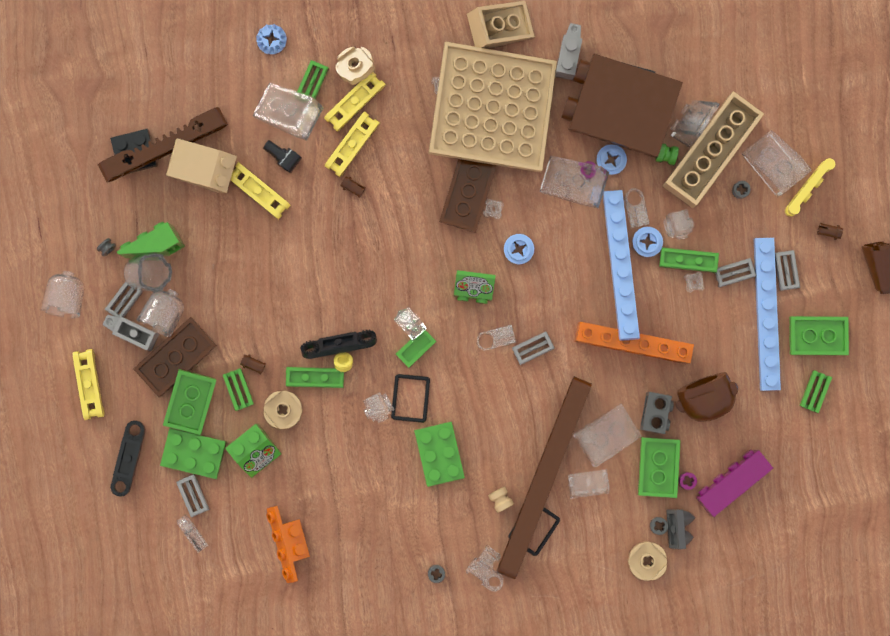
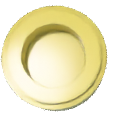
(343, 362)

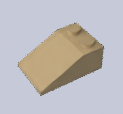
(500, 24)
(201, 166)

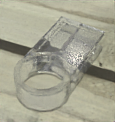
(637, 213)
(501, 337)
(192, 533)

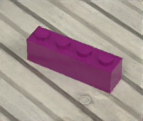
(734, 483)

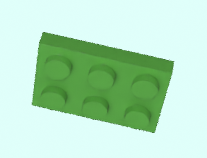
(818, 335)
(189, 402)
(193, 453)
(439, 454)
(659, 467)

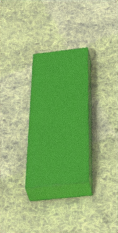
(689, 260)
(314, 377)

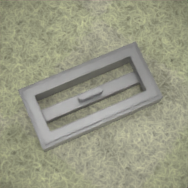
(786, 269)
(719, 277)
(123, 301)
(547, 341)
(200, 494)

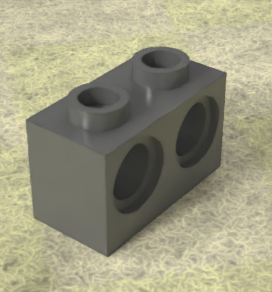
(651, 412)

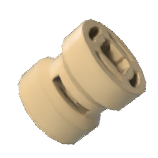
(501, 500)

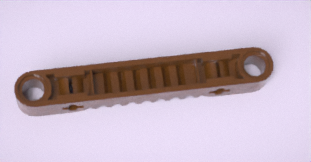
(115, 166)

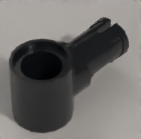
(285, 157)

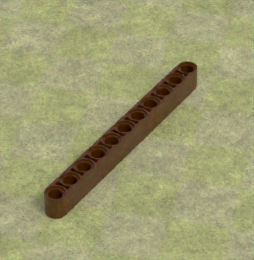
(544, 477)

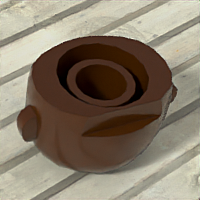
(708, 397)

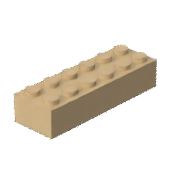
(713, 150)

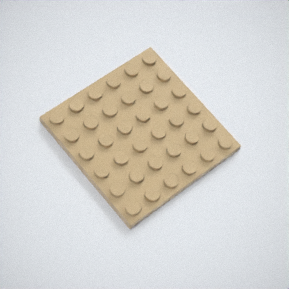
(492, 107)

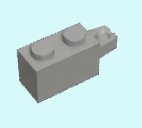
(569, 53)
(131, 332)

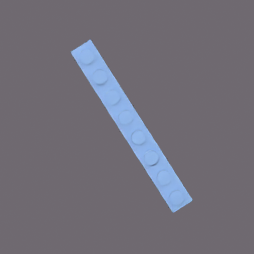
(621, 265)
(767, 314)

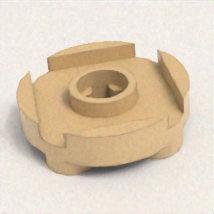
(361, 71)
(281, 420)
(658, 560)

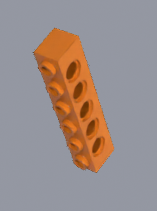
(645, 345)

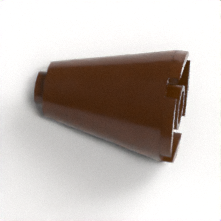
(878, 262)

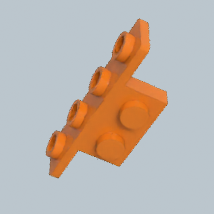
(289, 542)

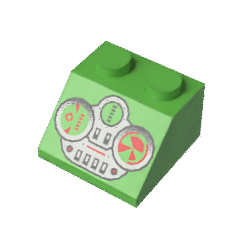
(474, 286)
(253, 450)

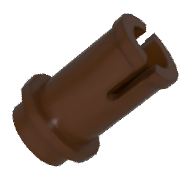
(352, 186)
(830, 231)
(253, 364)

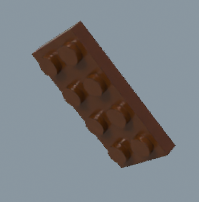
(467, 194)
(181, 351)

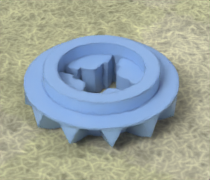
(276, 46)
(612, 150)
(654, 236)
(521, 240)

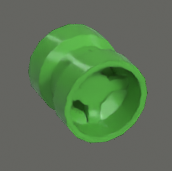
(668, 154)

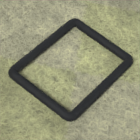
(427, 379)
(547, 536)

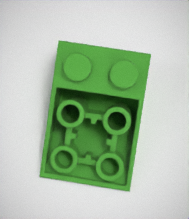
(161, 240)

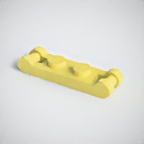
(354, 101)
(352, 144)
(258, 191)
(804, 193)
(88, 384)

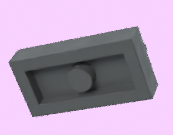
(677, 535)

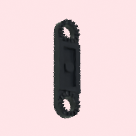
(338, 344)
(127, 458)

